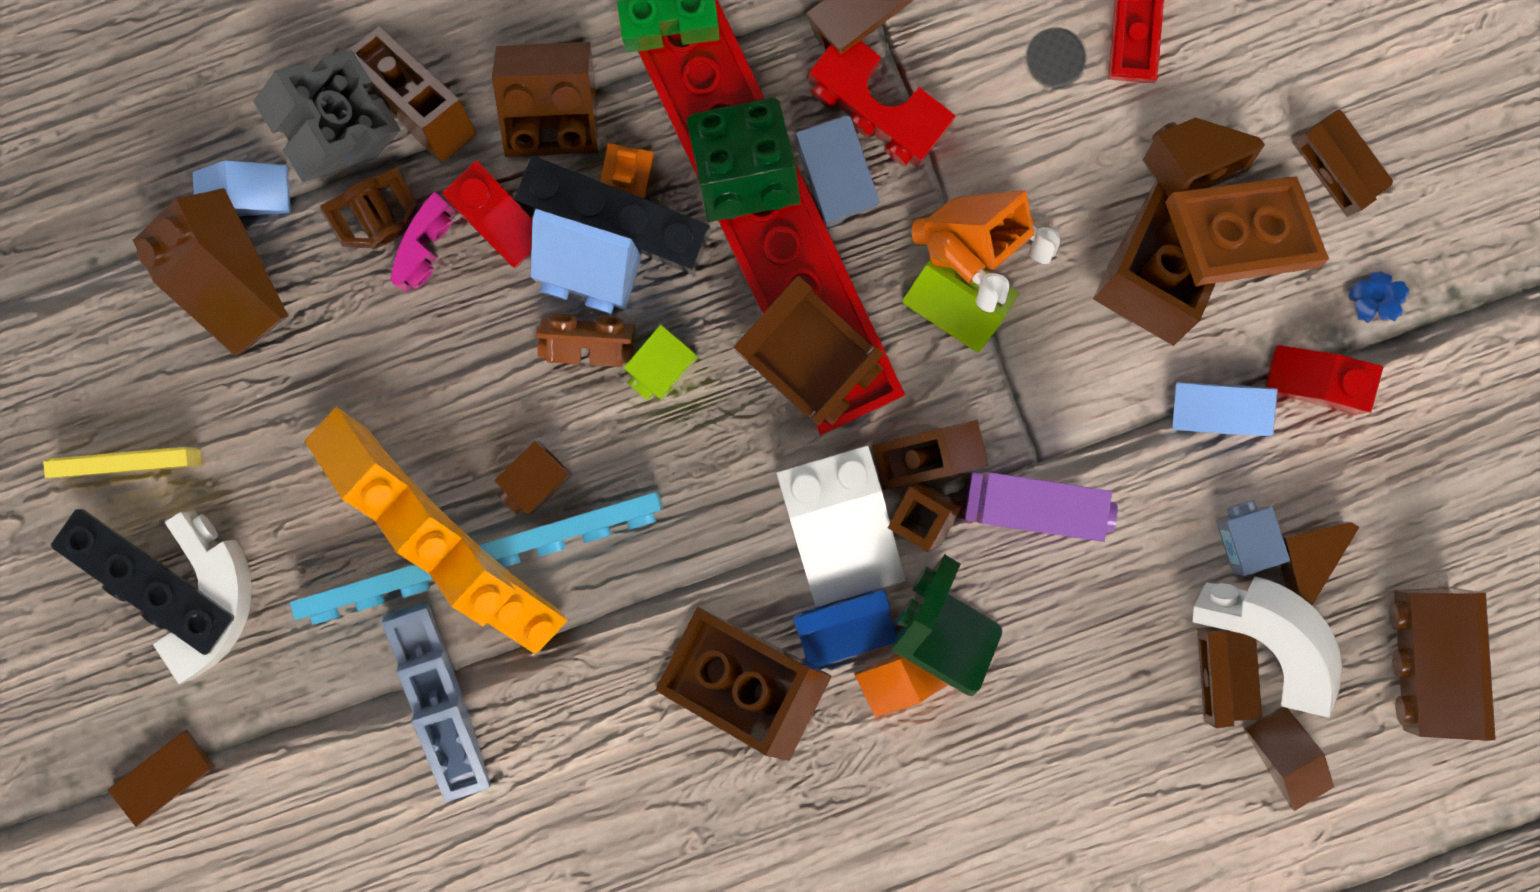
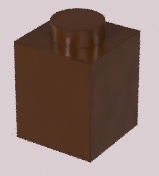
(531, 479)
(925, 516)

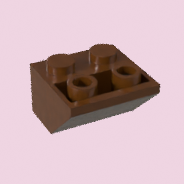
(546, 98)

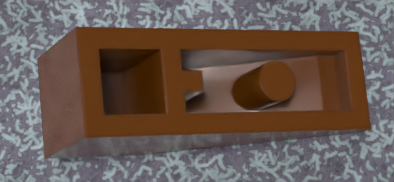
(414, 95)

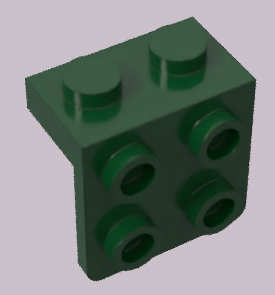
(743, 159)
(946, 633)

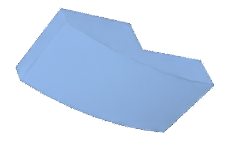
(1225, 409)

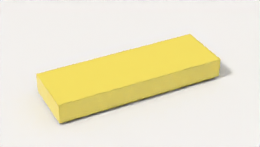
(122, 462)

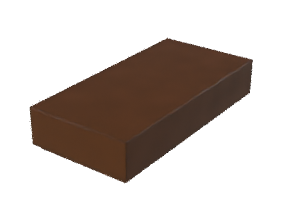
(161, 778)

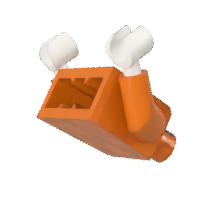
(979, 235)

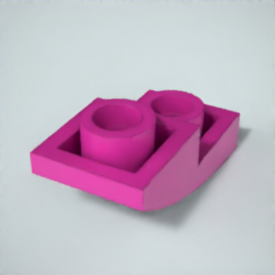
(413, 258)

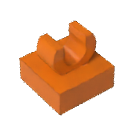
(628, 169)

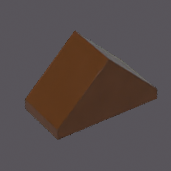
(1314, 556)
(1291, 757)

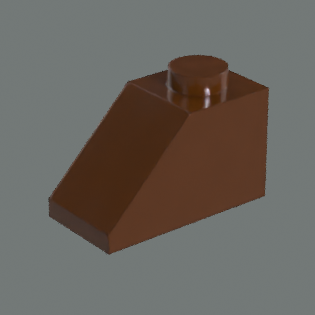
(1199, 154)
(930, 455)

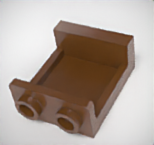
(809, 353)

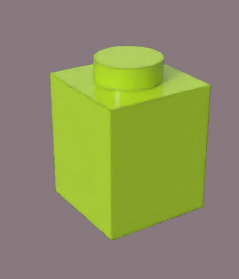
(659, 364)

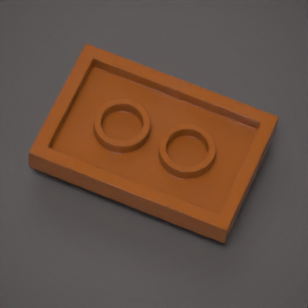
(1246, 230)

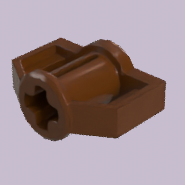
(371, 211)

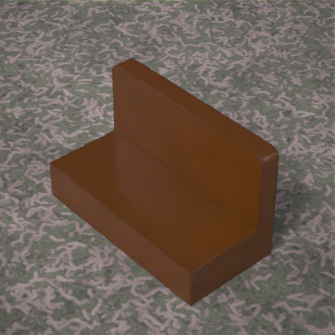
(849, 21)
(1343, 163)
(1228, 677)

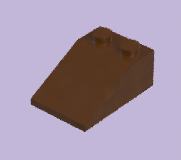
(211, 269)
(1151, 277)
(743, 684)

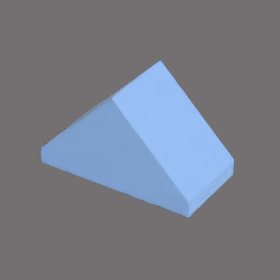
(249, 185)

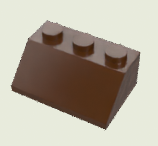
(1443, 663)

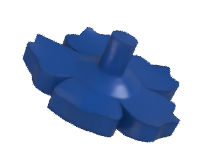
(1379, 296)

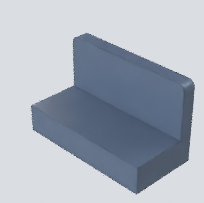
(836, 170)

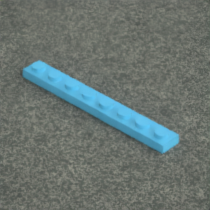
(545, 539)

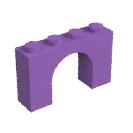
(1039, 506)

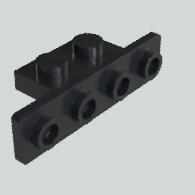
(142, 581)

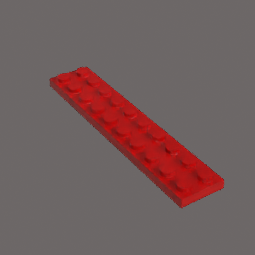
(767, 244)

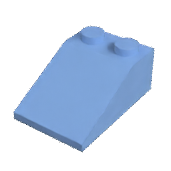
(582, 262)

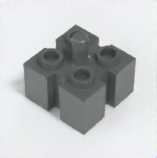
(326, 115)

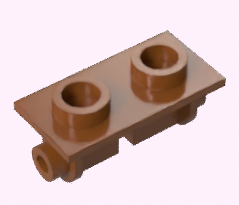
(565, 336)

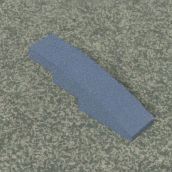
(436, 702)

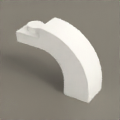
(222, 577)
(1288, 629)

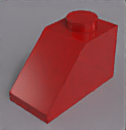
(492, 213)
(1324, 379)

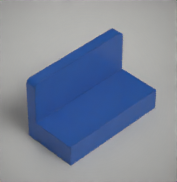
(846, 628)

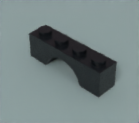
(653, 228)

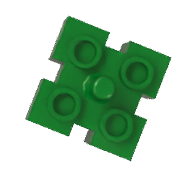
(648, 20)

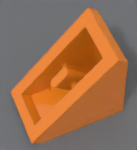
(896, 685)

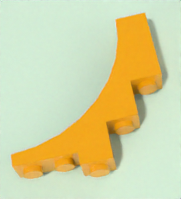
(428, 537)

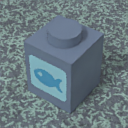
(1252, 538)

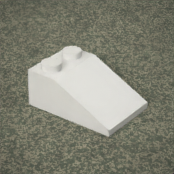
(841, 526)

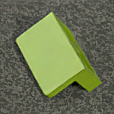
(951, 305)

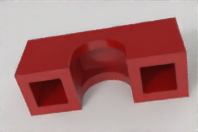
(907, 129)

